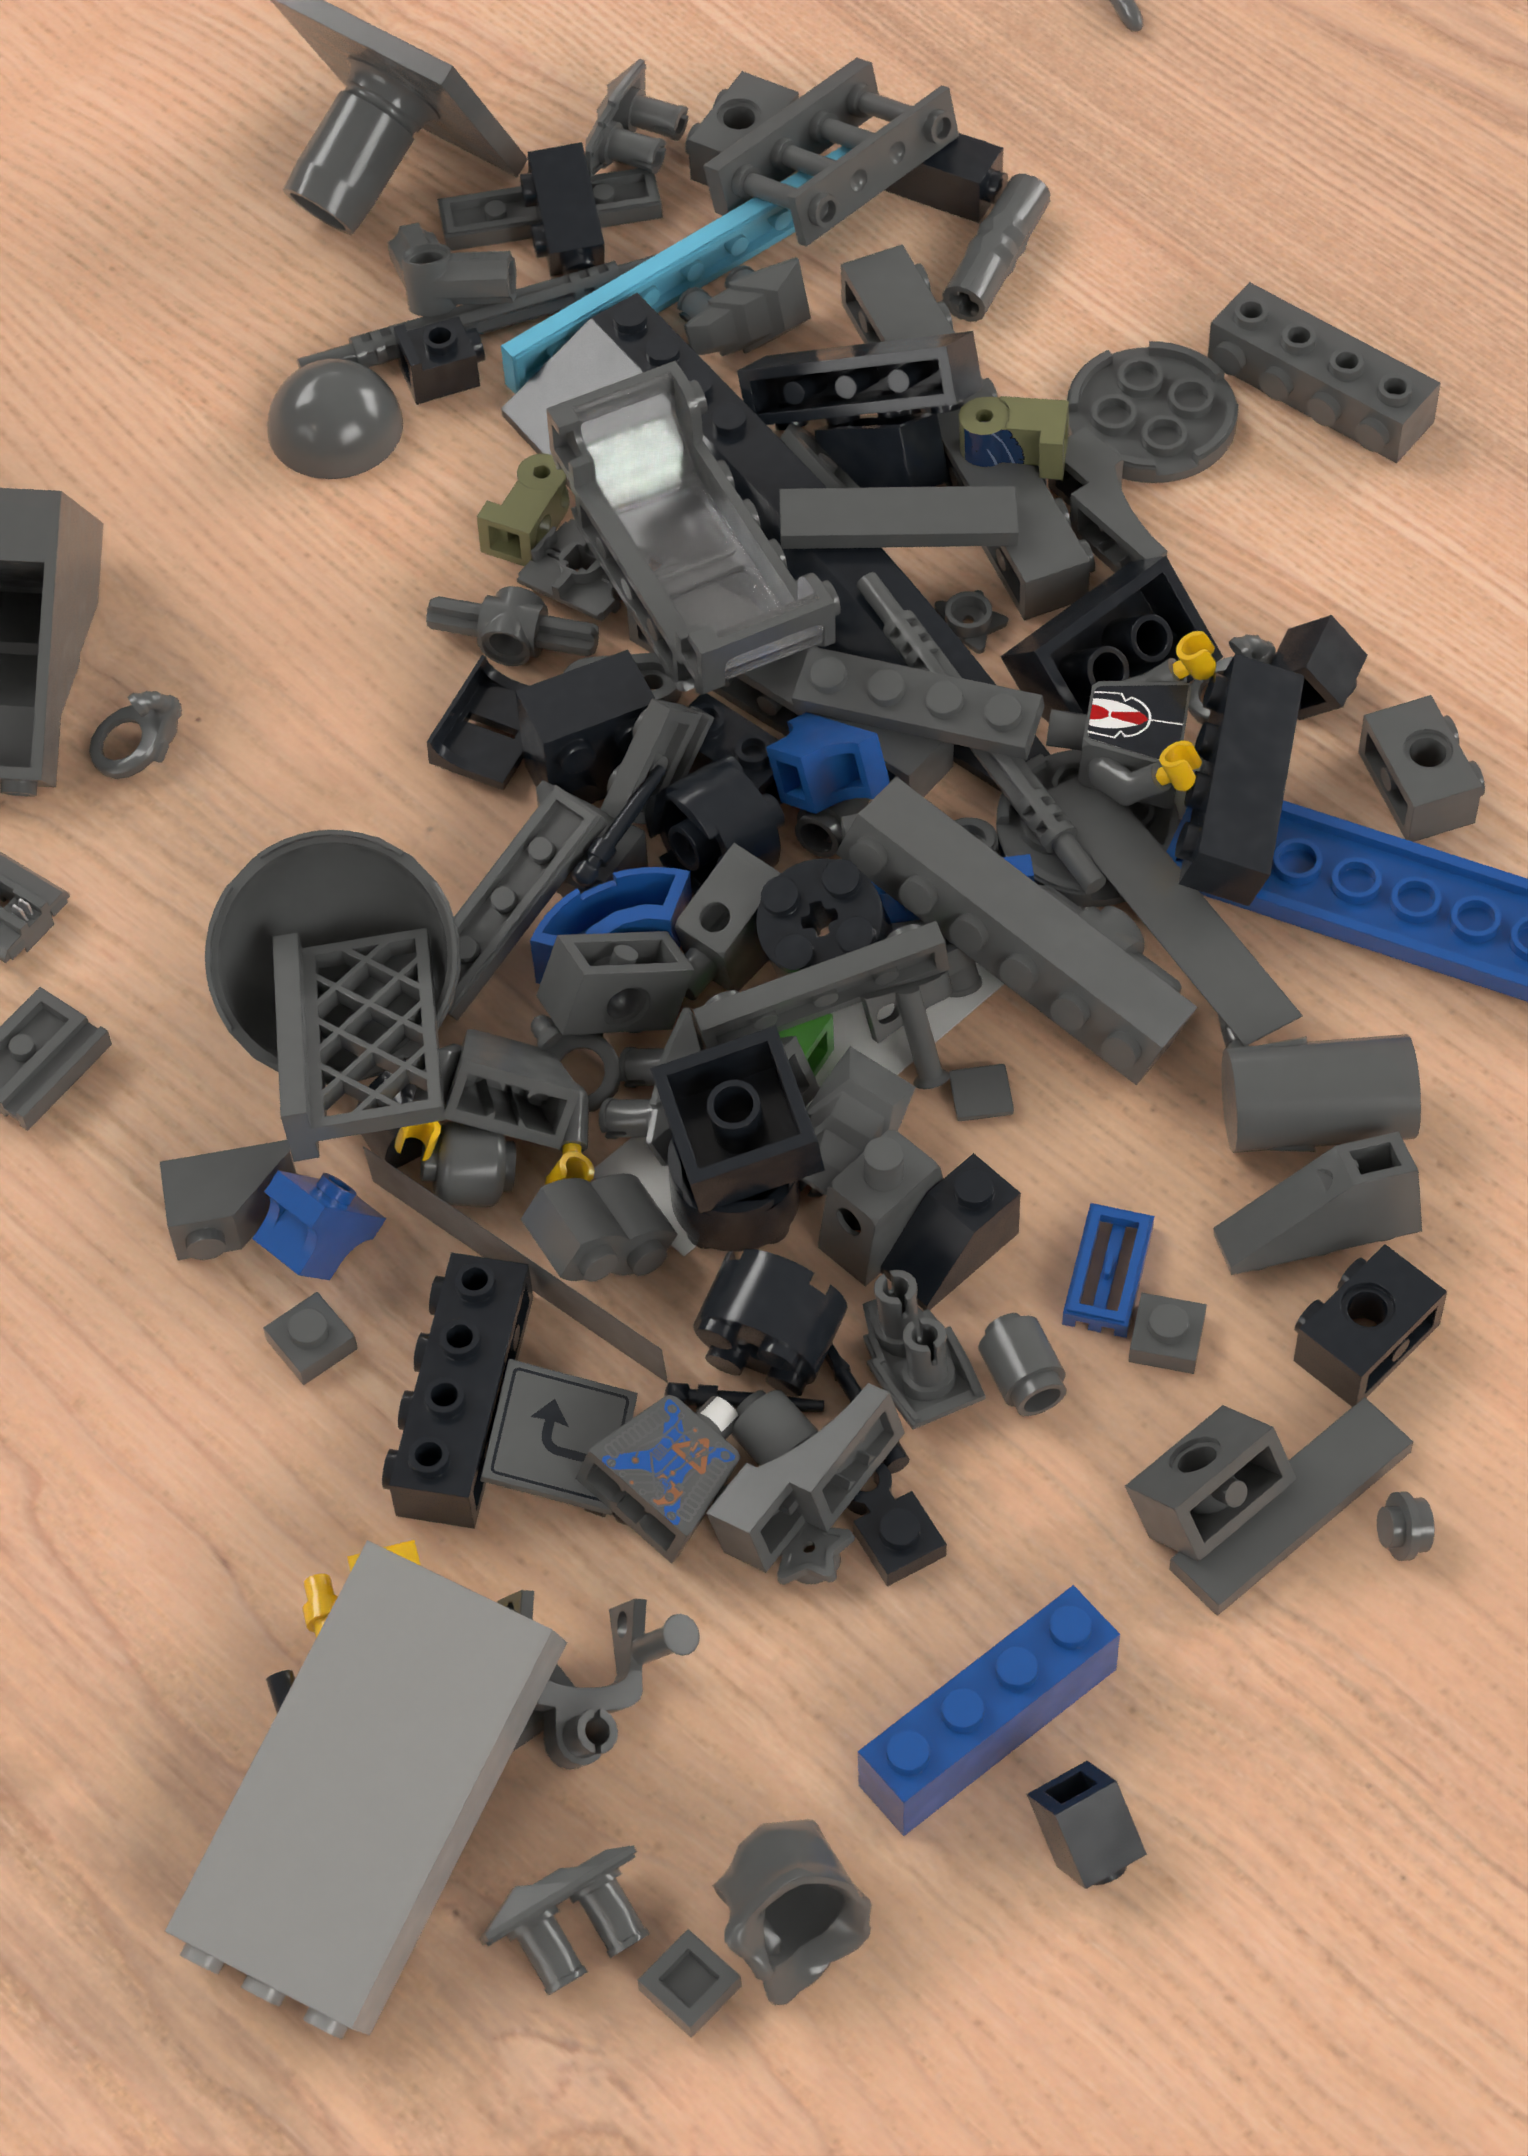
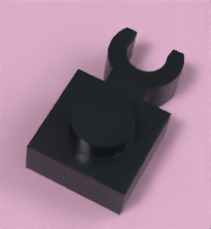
(895, 1531)

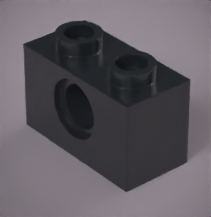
(1357, 1357)

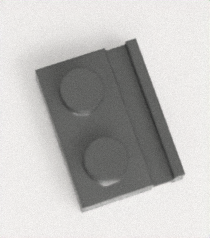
(663, 736)
(43, 1054)

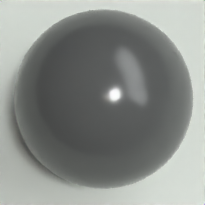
(334, 420)

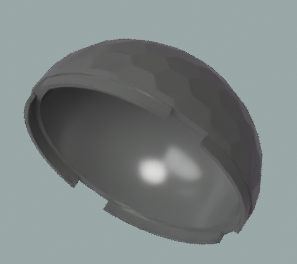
(328, 891)

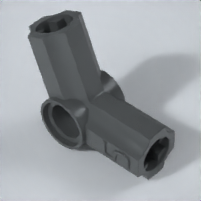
(442, 279)

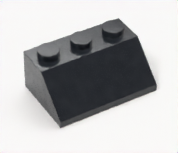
(1107, 636)

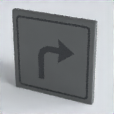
(547, 1428)

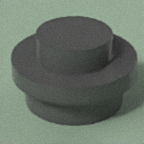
(1406, 1526)

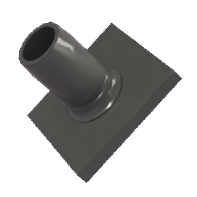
(372, 122)

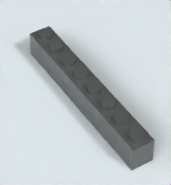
(1049, 566)

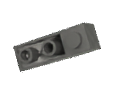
(1334, 1203)

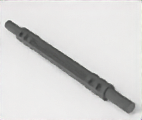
(530, 303)
(1009, 773)

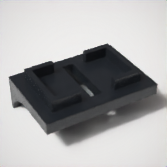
(474, 750)

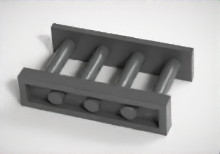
(813, 124)

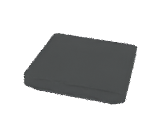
(981, 1092)

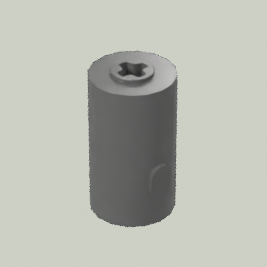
(1320, 1092)

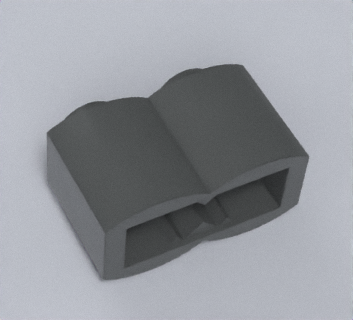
(599, 1227)

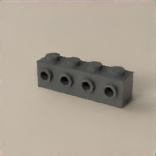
(1323, 372)

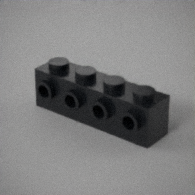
(863, 380)
(1241, 779)
(461, 1369)

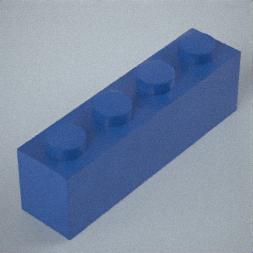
(988, 1710)

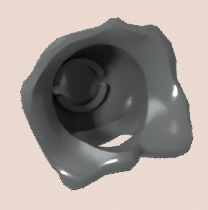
(791, 1907)

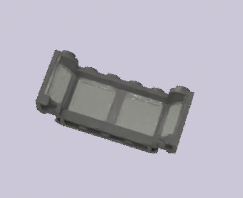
(679, 534)

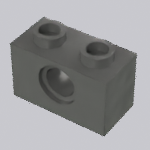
(734, 115)
(1421, 768)
(614, 982)
(1211, 1482)

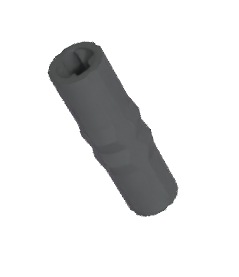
(996, 247)

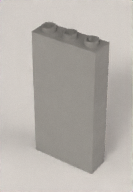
(365, 1791)

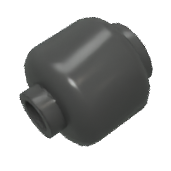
(470, 1165)

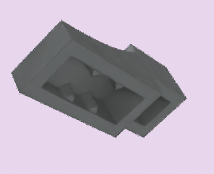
(1098, 504)
(808, 1484)

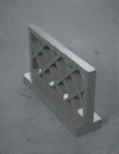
(304, 1053)

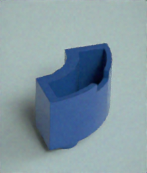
(632, 902)

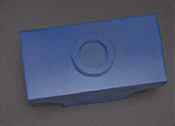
(826, 763)
(315, 1223)

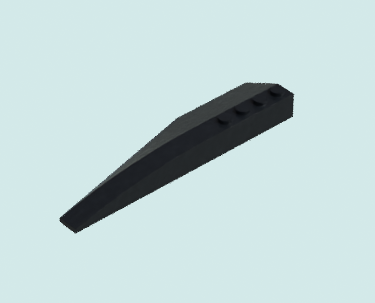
(637, 339)

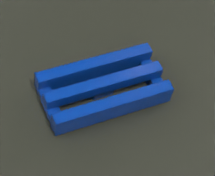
(1098, 1314)

